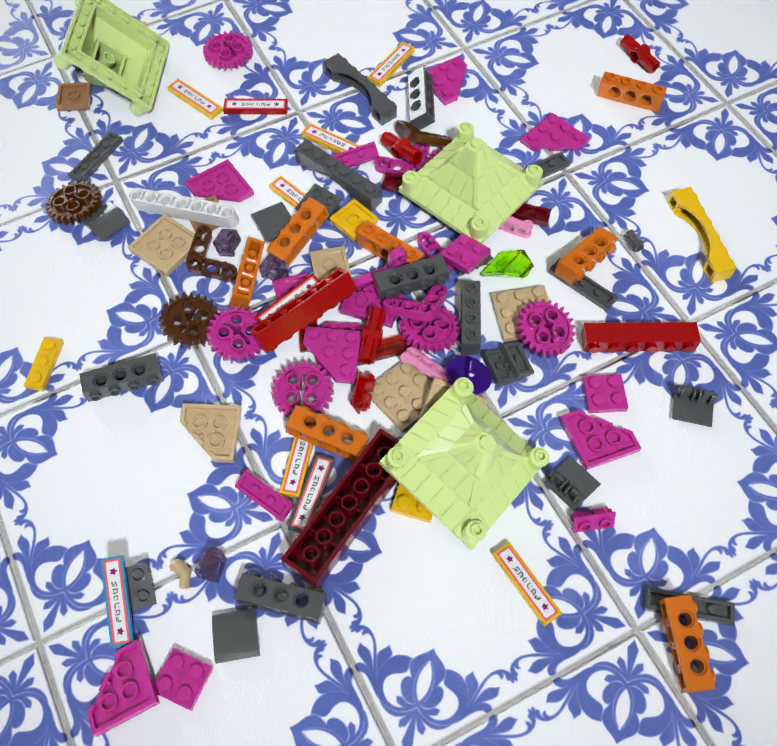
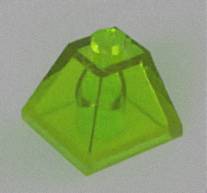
(509, 265)

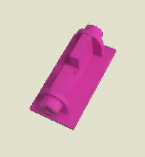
(600, 519)

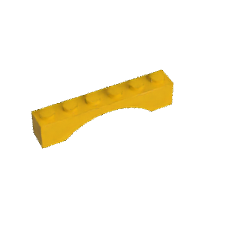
(686, 206)

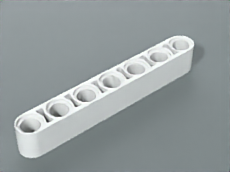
(184, 207)

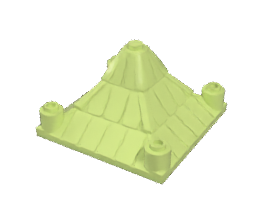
(114, 52)
(471, 185)
(463, 463)

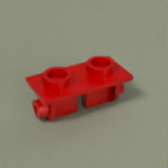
(360, 399)

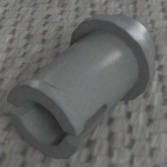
(634, 241)

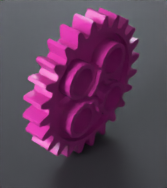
(228, 50)
(545, 328)
(432, 334)
(225, 345)
(284, 390)

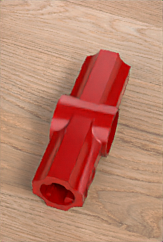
(640, 53)
(401, 147)
(372, 335)

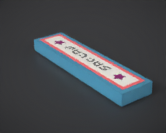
(117, 601)

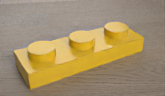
(43, 364)

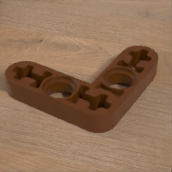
(416, 135)
(200, 258)

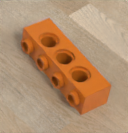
(631, 91)
(297, 241)
(382, 243)
(586, 255)
(247, 273)
(315, 435)
(682, 656)

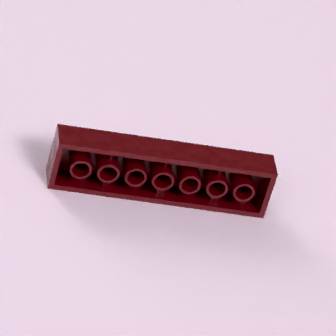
(342, 514)

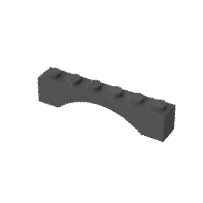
(341, 71)
(358, 186)

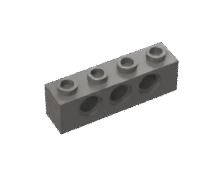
(421, 98)
(411, 277)
(470, 318)
(112, 375)
(311, 612)

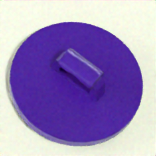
(469, 368)

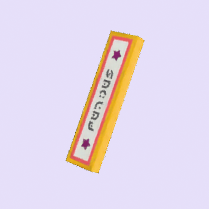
(391, 64)
(195, 99)
(327, 139)
(287, 191)
(297, 467)
(527, 584)

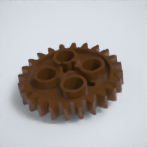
(73, 202)
(175, 313)

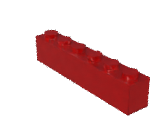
(303, 310)
(640, 337)

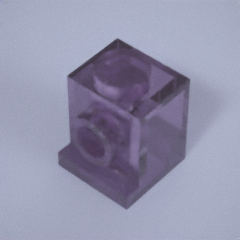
(227, 242)
(273, 268)
(211, 565)

